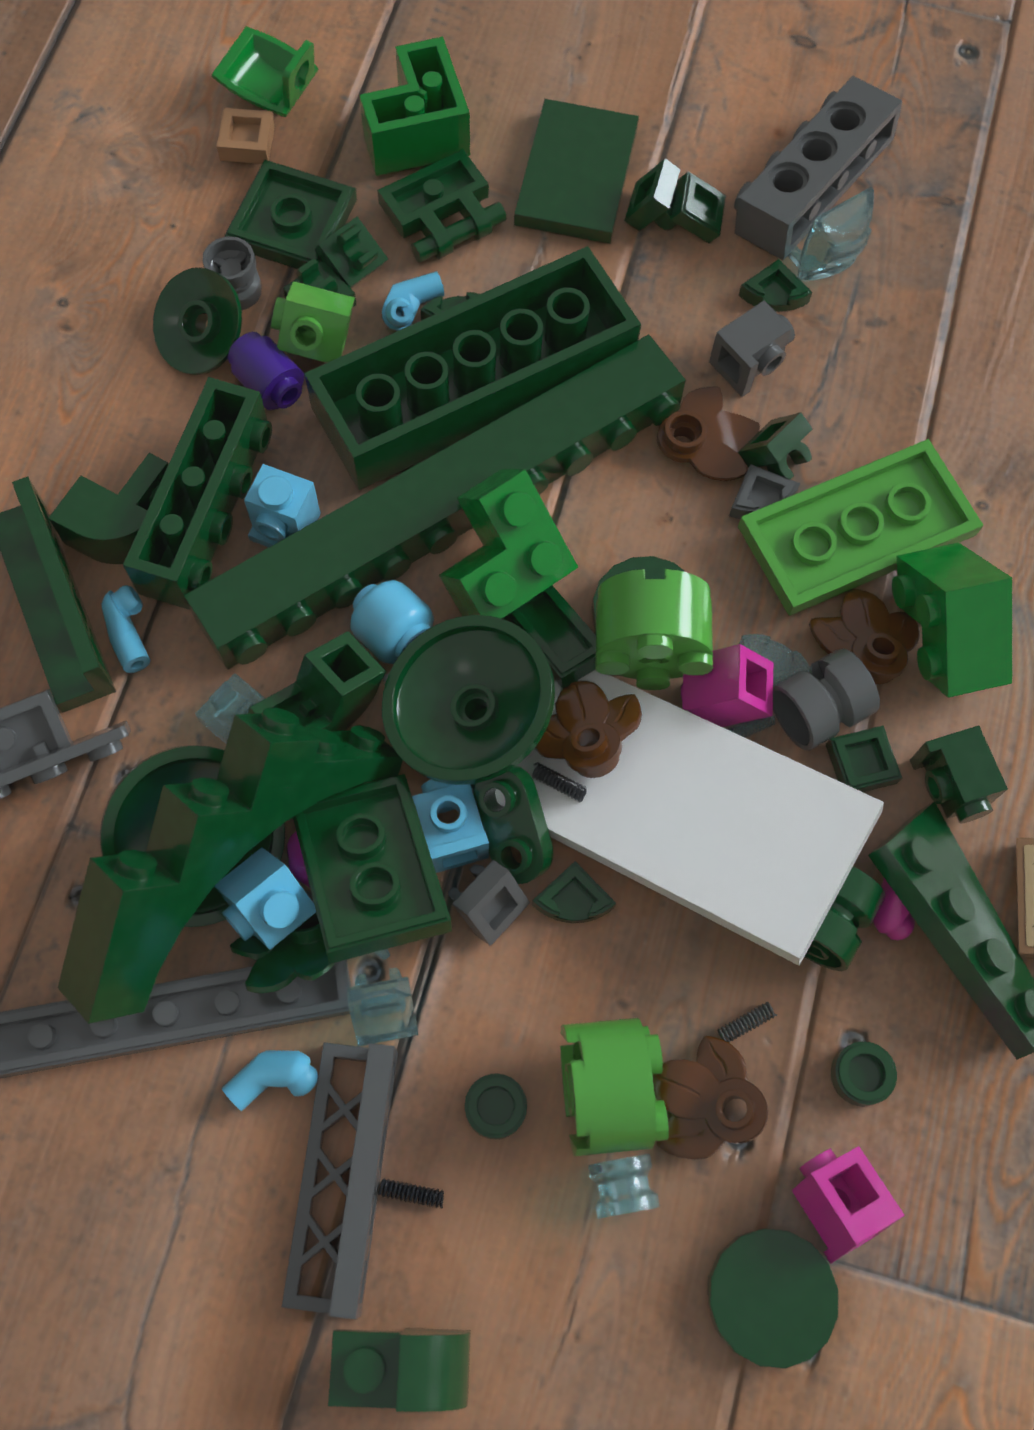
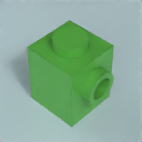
(312, 322)

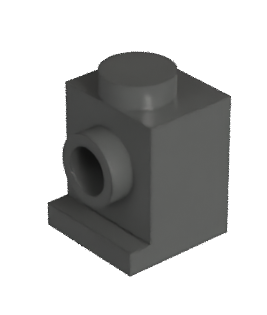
(751, 346)

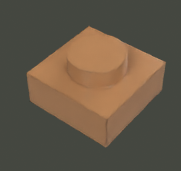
(245, 135)

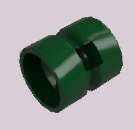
(852, 909)

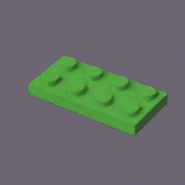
(857, 526)

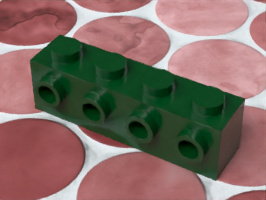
(199, 493)

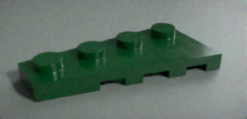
(957, 917)

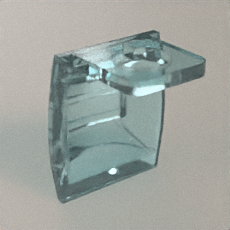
(835, 238)

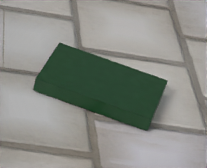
(576, 171)
(370, 870)

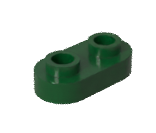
(516, 824)

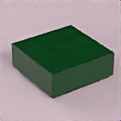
(698, 207)
(864, 759)

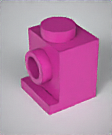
(845, 1201)

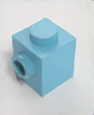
(264, 899)

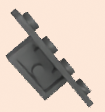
(38, 742)

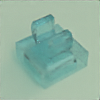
(229, 699)
(382, 1009)

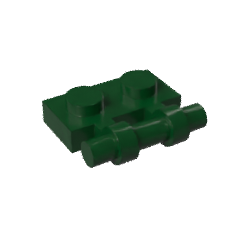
(435, 194)

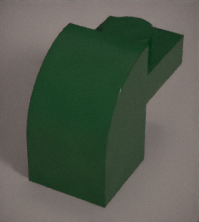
(102, 521)
(331, 686)
(400, 1369)

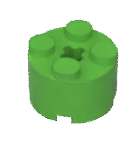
(654, 627)
(612, 1086)

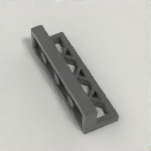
(363, 1181)

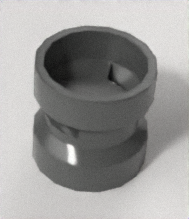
(237, 263)

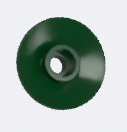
(182, 317)

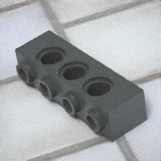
(816, 166)

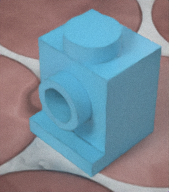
(279, 505)
(456, 842)

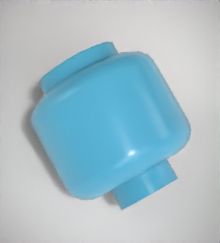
(389, 619)

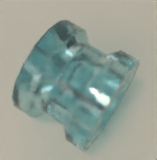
(623, 1186)

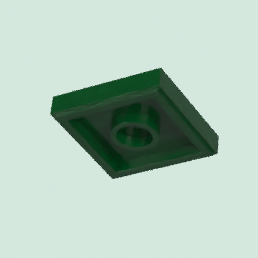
(290, 213)

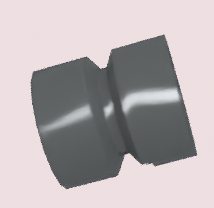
(818, 701)

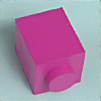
(735, 689)

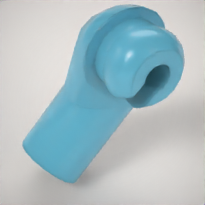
(406, 298)
(122, 634)
(271, 1069)

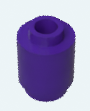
(266, 369)

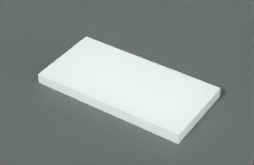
(714, 823)

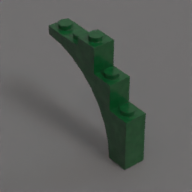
(201, 829)

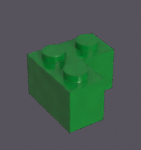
(421, 116)
(519, 548)
(962, 616)

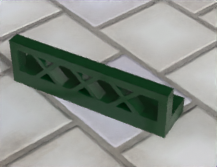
(51, 602)

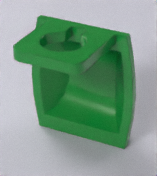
(266, 71)

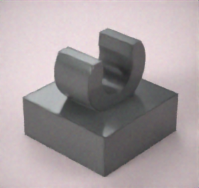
(490, 901)

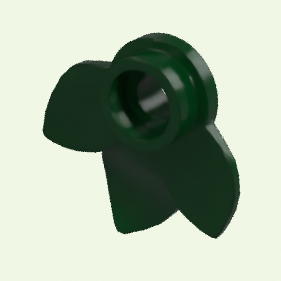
(296, 955)

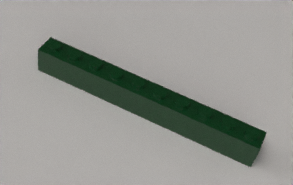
(419, 509)

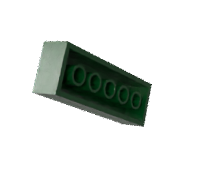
(468, 365)

